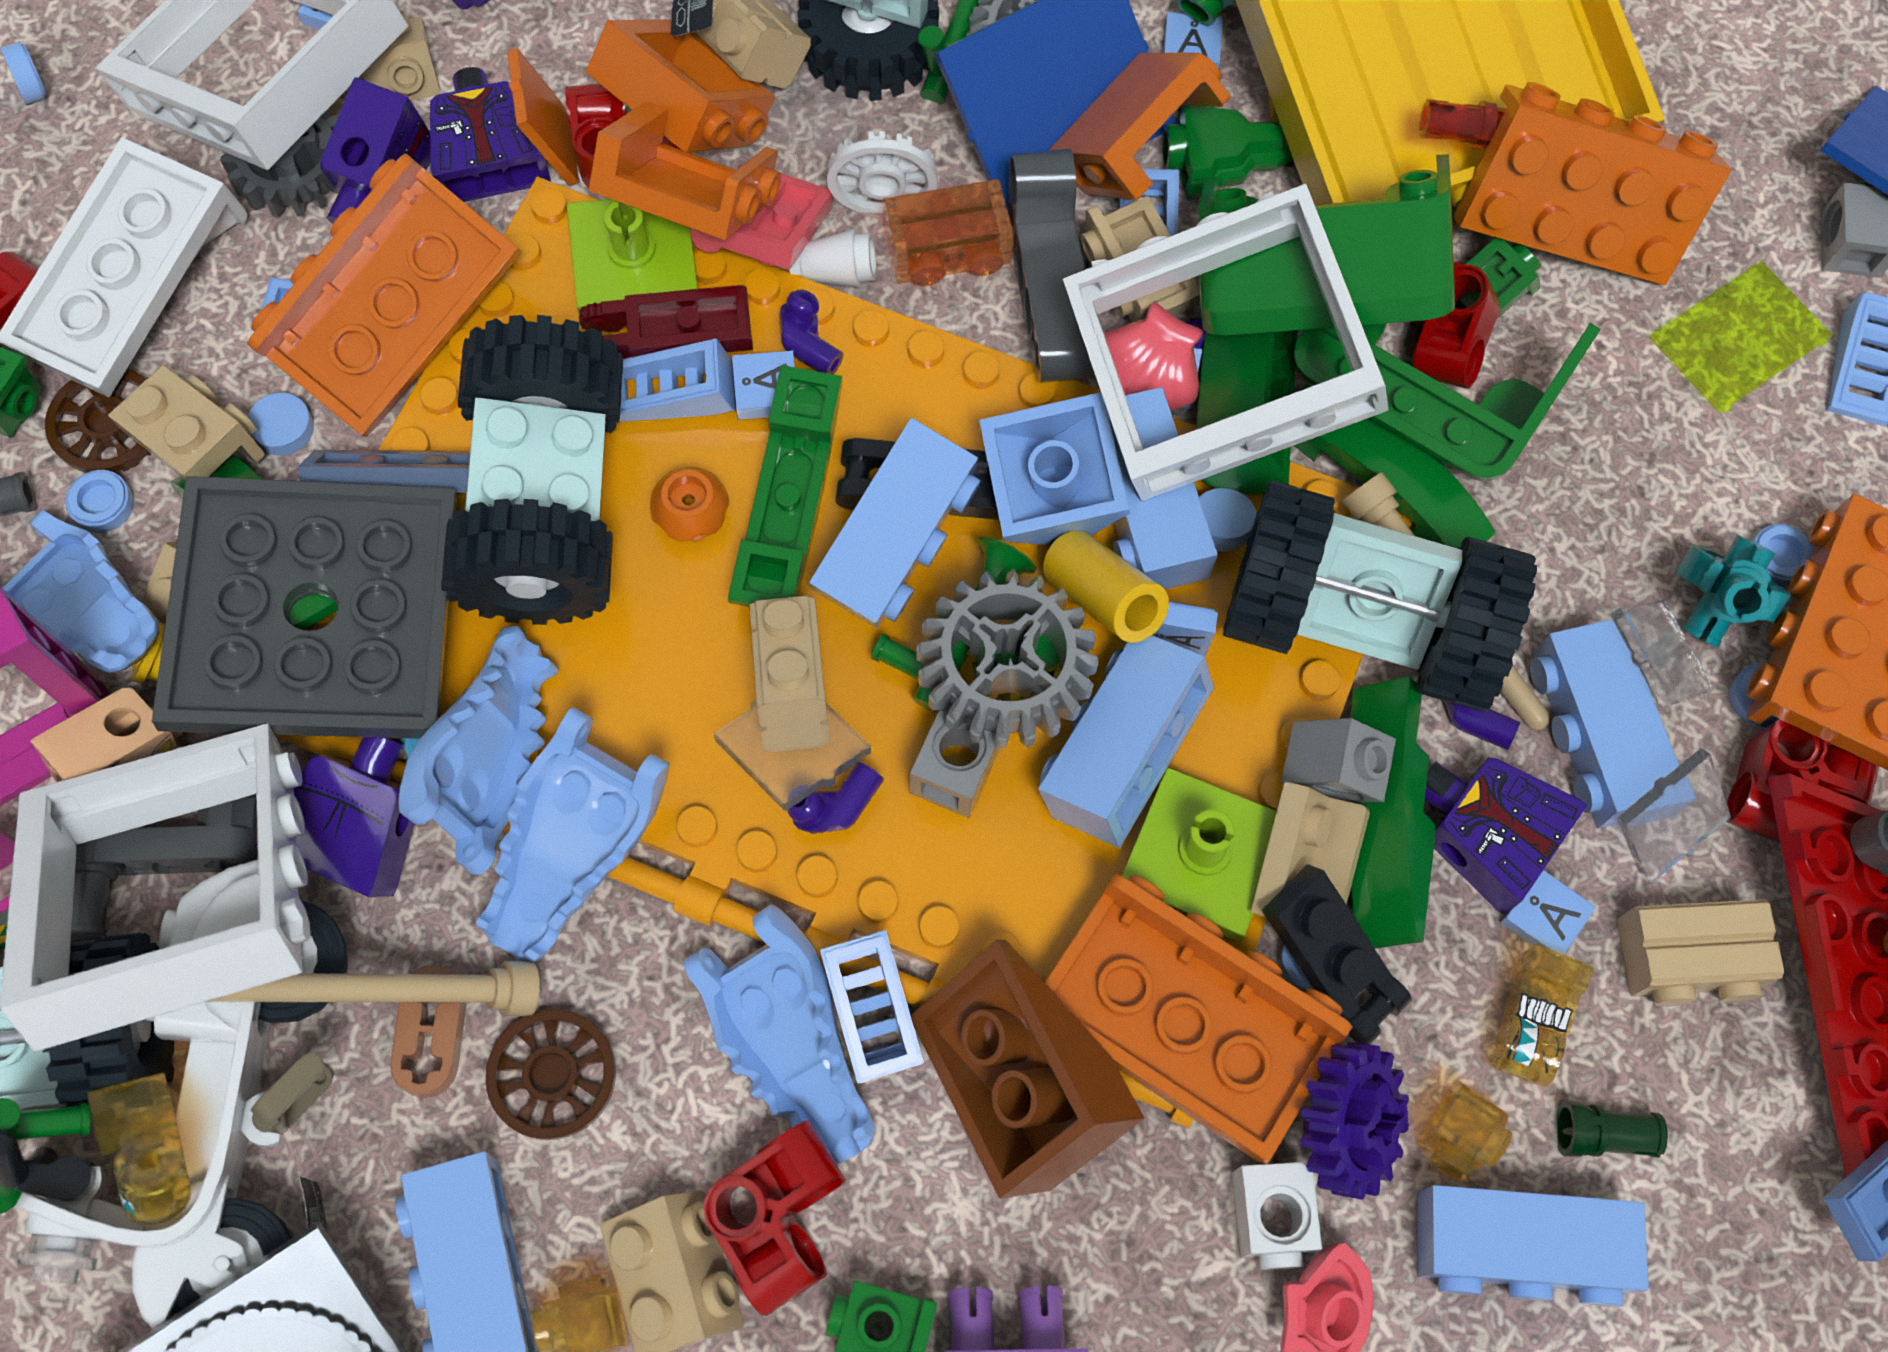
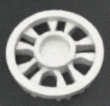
(879, 171)

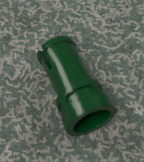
(1609, 1131)

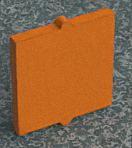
(542, 116)

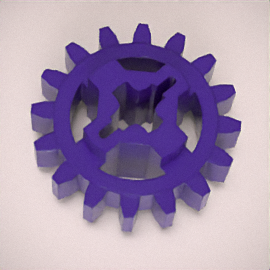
(1355, 1120)

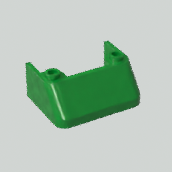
(1388, 251)
(1469, 437)

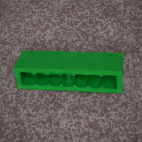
(1237, 377)

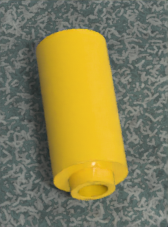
(1106, 586)

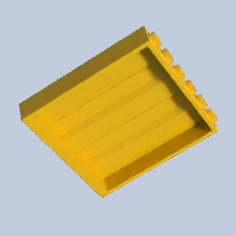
(1359, 72)

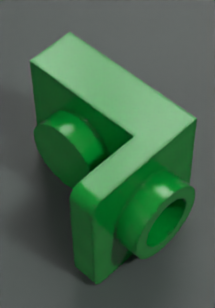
(1509, 271)

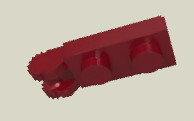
(673, 320)

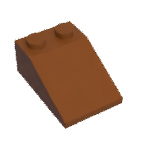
(1022, 1074)

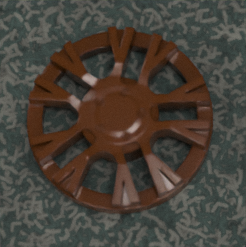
(95, 428)
(550, 1074)

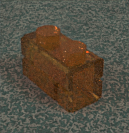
(948, 232)

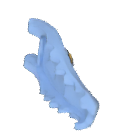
(83, 598)
(480, 751)
(568, 830)
(782, 1032)

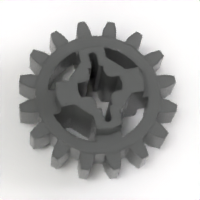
(292, 178)

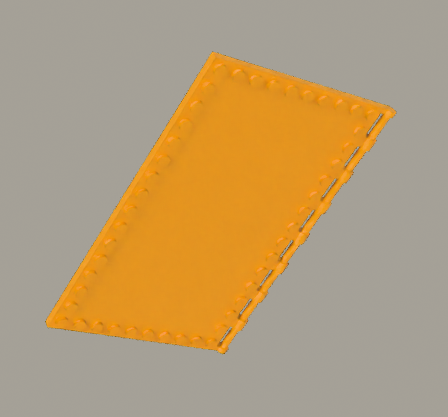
(678, 660)

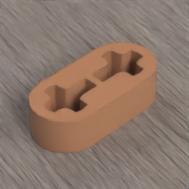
(445, 1044)

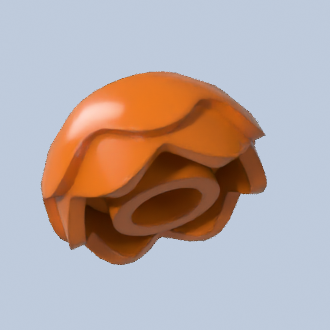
(689, 521)

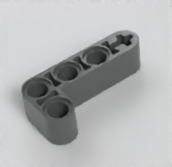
(1045, 253)

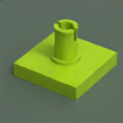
(627, 252)
(1203, 850)

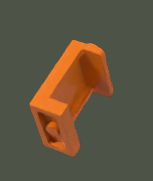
(1129, 115)
(677, 185)

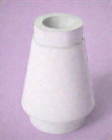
(839, 259)

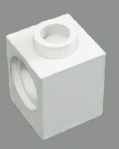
(1296, 1190)

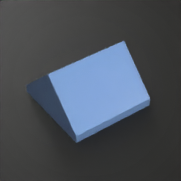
(1054, 470)

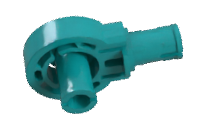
(1734, 588)

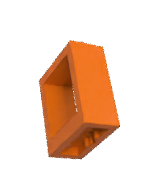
(703, 94)

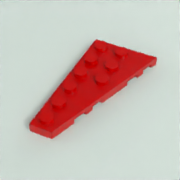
(1841, 934)

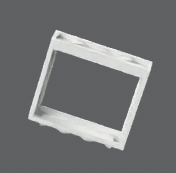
(177, 32)
(1258, 431)
(55, 818)

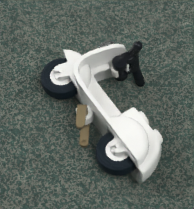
(215, 1121)

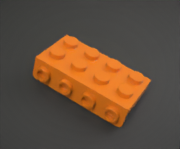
(1592, 184)
(382, 294)
(1834, 639)
(1196, 1015)

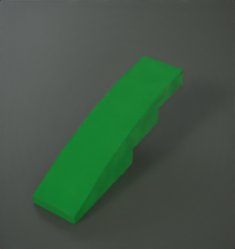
(1399, 838)

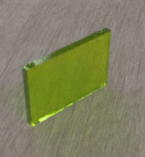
(1740, 337)

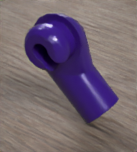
(801, 334)
(1486, 725)
(837, 808)

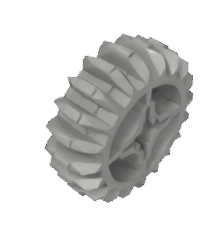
(971, 622)

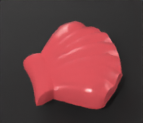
(1157, 355)
(1329, 1304)

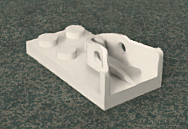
(117, 265)

